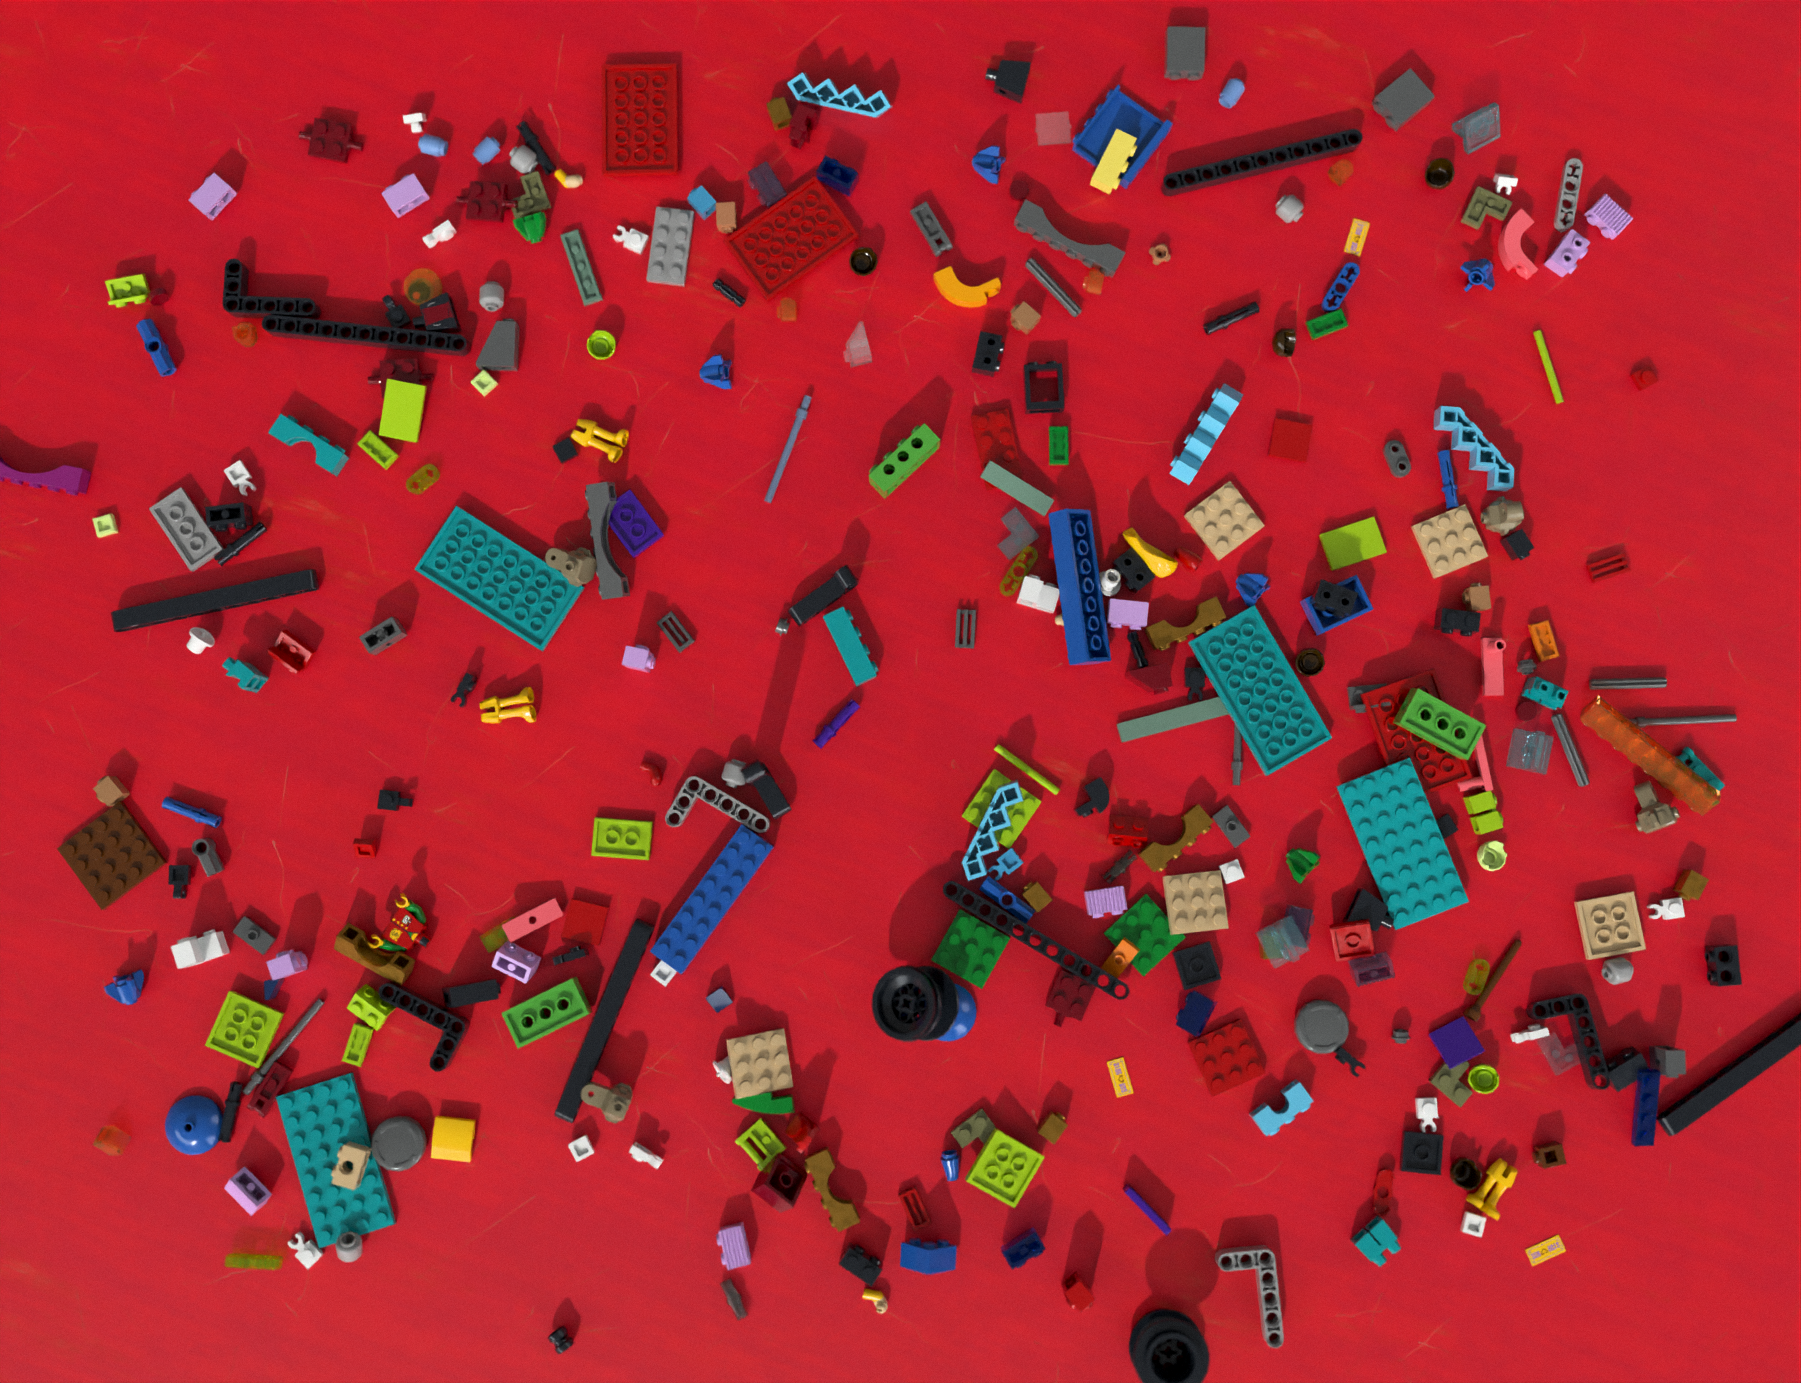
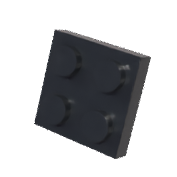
(1196, 965)
(1421, 1152)

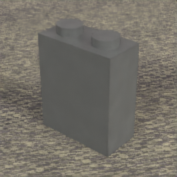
(1184, 53)
(1402, 99)

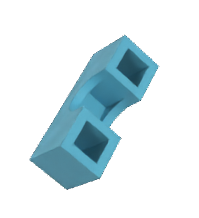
(1295, 1101)

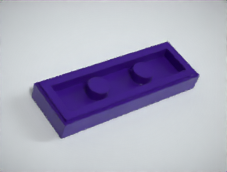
(1147, 1209)

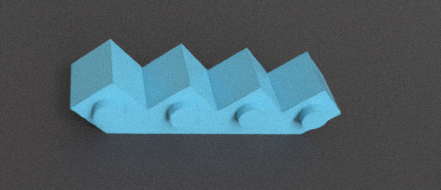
(849, 100)
(1206, 433)
(1483, 455)
(985, 838)

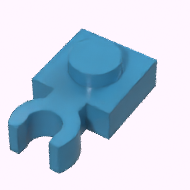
(1007, 862)

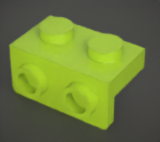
(128, 289)
(370, 1007)

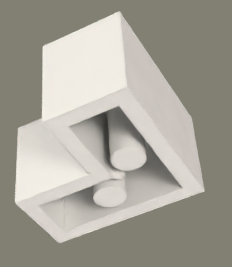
(1037, 595)
(197, 951)

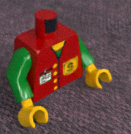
(404, 929)

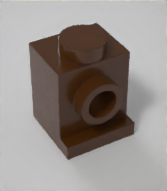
(1554, 1158)

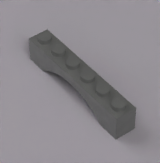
(1101, 257)
(601, 501)

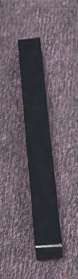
(1267, 156)
(358, 331)
(214, 600)
(1075, 968)
(604, 1019)
(1731, 1077)

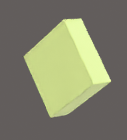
(484, 383)
(105, 525)

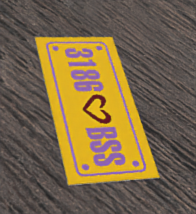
(1356, 237)
(1120, 1077)
(1545, 1250)

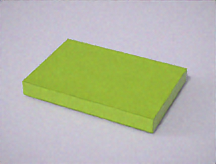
(402, 410)
(1352, 543)
(622, 838)

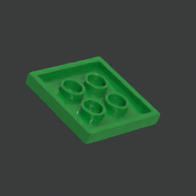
(1147, 929)
(970, 948)

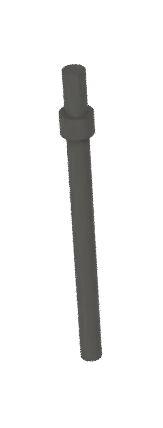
(1642, 722)
(1237, 765)
(259, 1076)

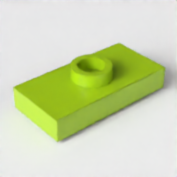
(378, 450)
(358, 1044)

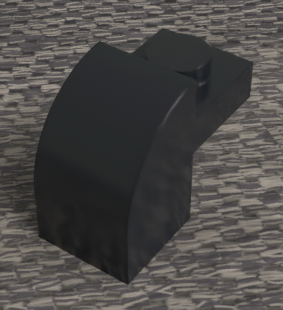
(1098, 796)

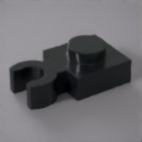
(1194, 679)
(575, 953)

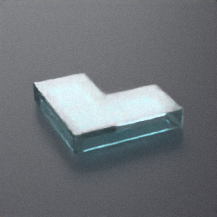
(1021, 535)
(1557, 1056)

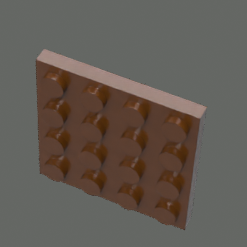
(112, 855)

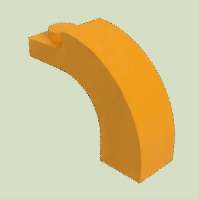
(961, 294)

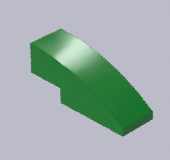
(767, 1103)

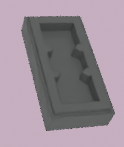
(1230, 826)
(254, 935)

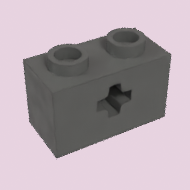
(383, 636)
(1668, 1060)

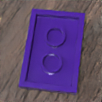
(633, 524)

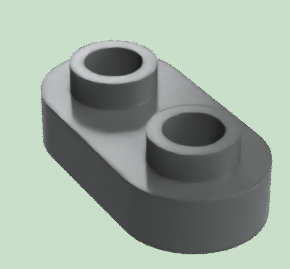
(1395, 458)

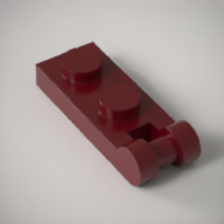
(270, 1088)

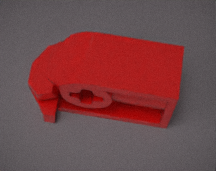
(801, 1130)

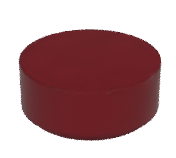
(1018, 190)
(158, 296)
(1526, 711)

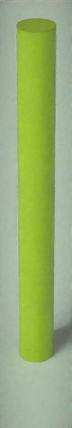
(1548, 366)
(1027, 769)

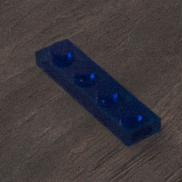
(1645, 1107)

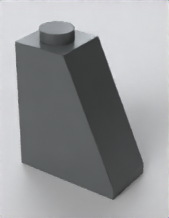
(501, 347)

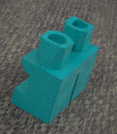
(250, 677)
(1544, 693)
(1384, 1237)

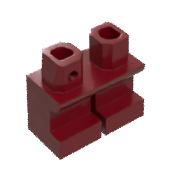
(801, 122)

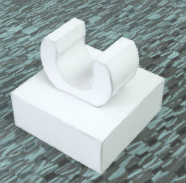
(414, 120)
(1504, 180)

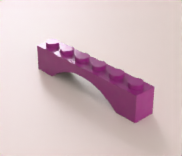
(66, 478)

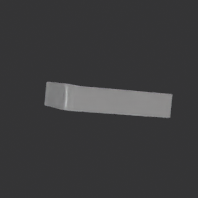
(720, 797)
(1263, 1286)

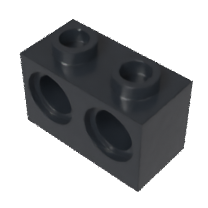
(1728, 964)

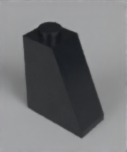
(471, 993)

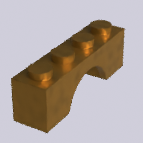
(1207, 614)
(1194, 822)
(354, 944)
(842, 1211)

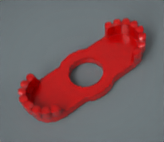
(1381, 1204)

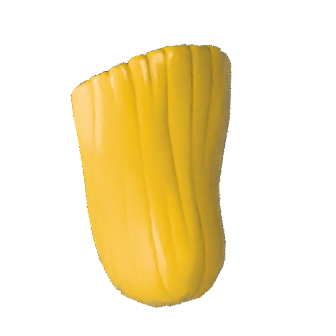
(1157, 561)

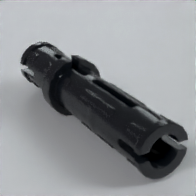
(531, 140)
(1212, 326)
(241, 543)
(232, 1103)

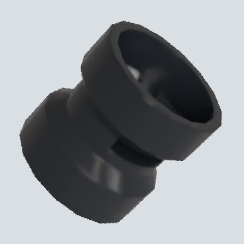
(561, 1340)

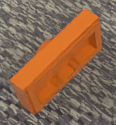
(1543, 640)
(1120, 958)

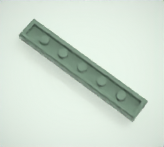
(1171, 719)

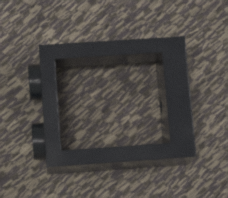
(1047, 406)

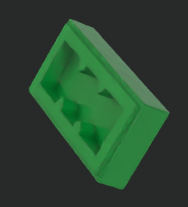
(1326, 324)
(1058, 445)

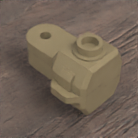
(1502, 515)
(576, 565)
(1653, 813)
(611, 1100)

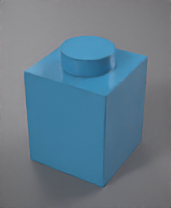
(702, 202)

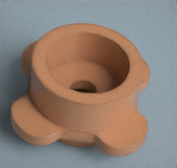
(1162, 248)

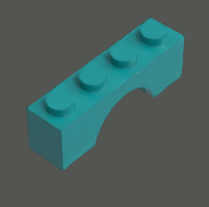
(290, 432)

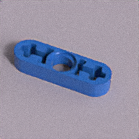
(1351, 279)

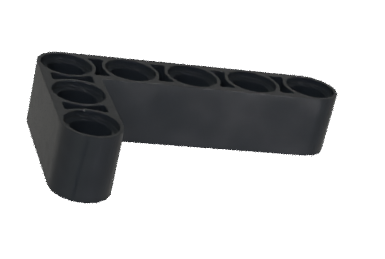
(262, 303)
(758, 775)
(430, 1017)
(1579, 1034)

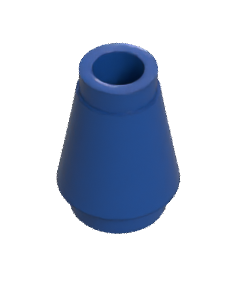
(950, 1163)

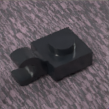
(396, 315)
(467, 685)
(391, 800)
(179, 877)
(1344, 1057)

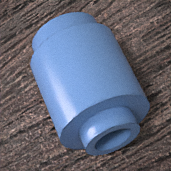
(1231, 92)
(433, 145)
(486, 150)

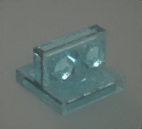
(1479, 127)
(1530, 751)
(1282, 941)

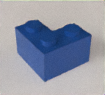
(928, 1256)

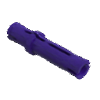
(839, 720)

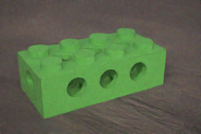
(922, 437)
(1451, 719)
(534, 1008)

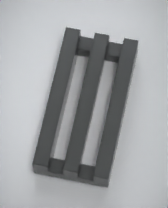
(965, 612)
(666, 619)

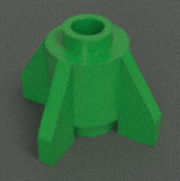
(531, 227)
(1301, 863)

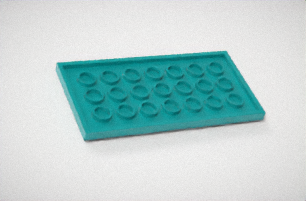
(499, 578)
(1260, 690)
(1402, 843)
(316, 1126)

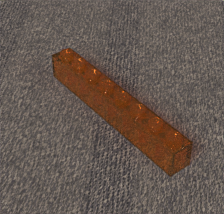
(1650, 756)

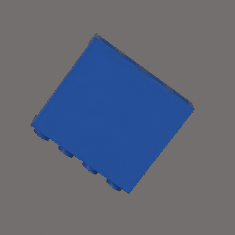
(1128, 116)

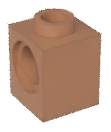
(726, 217)

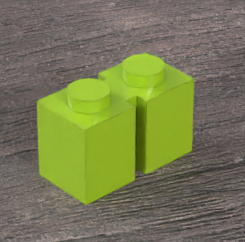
(1481, 802)

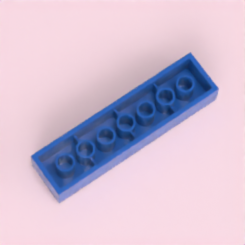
(1079, 587)
(712, 899)

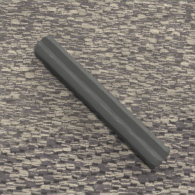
(1053, 287)
(1628, 683)
(1570, 750)

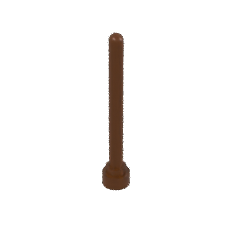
(1473, 1012)

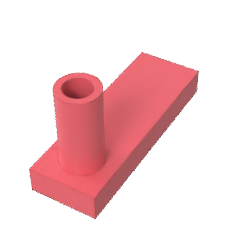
(1492, 666)
(1484, 779)

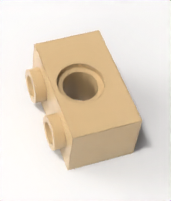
(359, 1157)

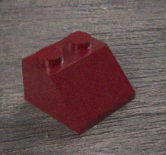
(1152, 678)
(780, 1183)

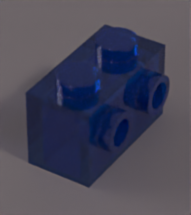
(837, 175)
(1195, 1013)
(1023, 1248)

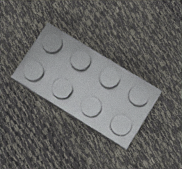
(670, 246)
(186, 529)

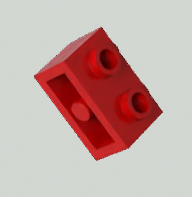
(1077, 1293)

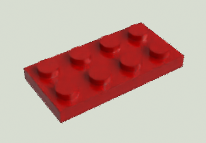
(996, 442)

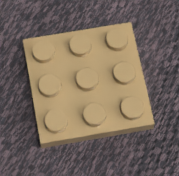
(1224, 520)
(1449, 541)
(1195, 902)
(1609, 925)
(759, 1063)

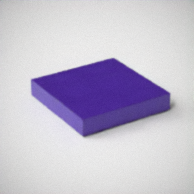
(1456, 1042)

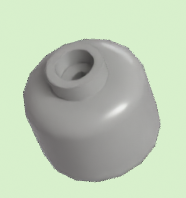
(523, 159)
(1289, 208)
(491, 296)
(732, 773)
(1617, 970)
(349, 1246)

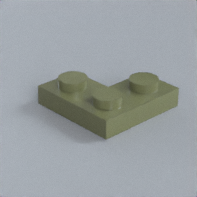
(535, 198)
(1484, 203)
(1449, 1085)
(975, 1126)

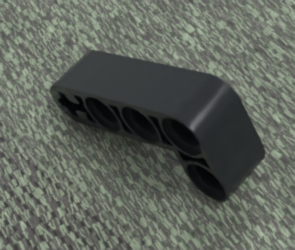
(824, 596)

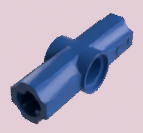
(152, 338)
(996, 892)

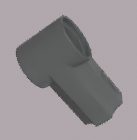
(209, 858)

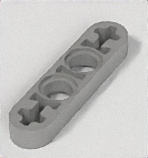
(1565, 194)

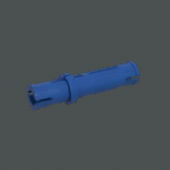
(1449, 487)
(199, 815)

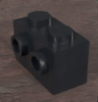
(987, 353)
(229, 516)
(1133, 570)
(1333, 598)
(1457, 621)
(1624, 1068)
(861, 1264)

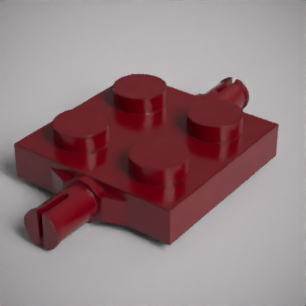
(330, 140)
(487, 201)
(402, 370)
(1070, 996)

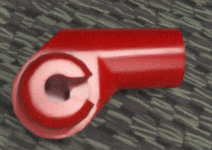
(654, 772)

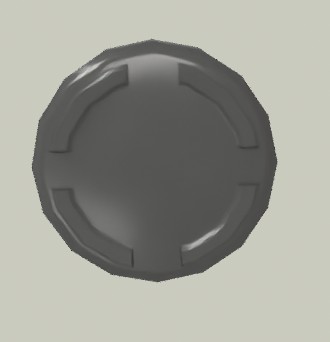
(1321, 1026)
(398, 1143)

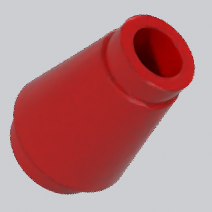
(1188, 558)

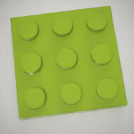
(1019, 812)
(244, 1029)
(1004, 1167)

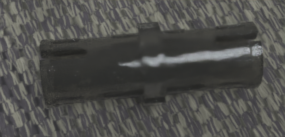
(1119, 866)
(734, 1299)

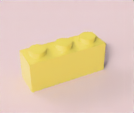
(1114, 161)

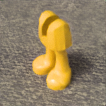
(592, 430)
(524, 697)
(1496, 1173)

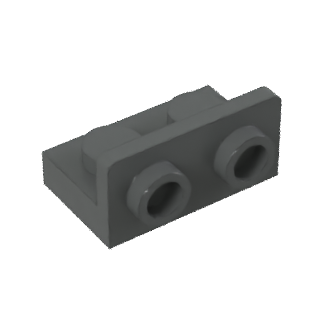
(1355, 699)

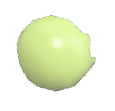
(1491, 855)

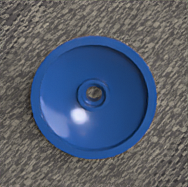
(965, 1018)
(204, 1118)

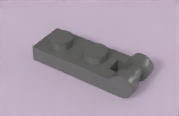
(930, 228)

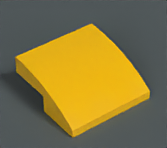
(453, 1138)

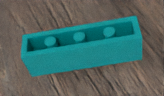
(850, 646)

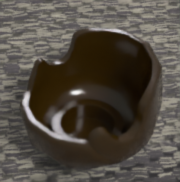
(1439, 173)
(863, 261)
(1284, 342)
(1309, 662)
(1465, 1173)

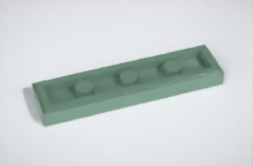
(581, 267)
(1016, 488)

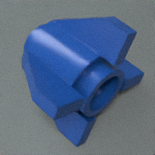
(988, 163)
(1479, 272)
(716, 372)
(1251, 587)
(126, 988)

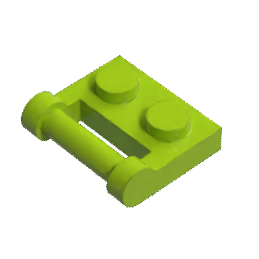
(765, 1140)

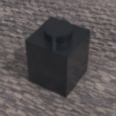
(1517, 545)

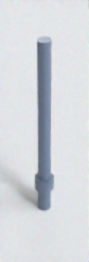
(801, 415)

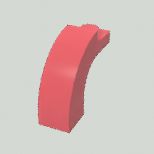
(1510, 248)

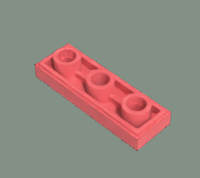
(521, 926)

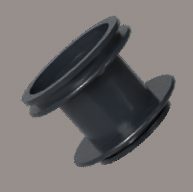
(898, 1003)
(1163, 1329)

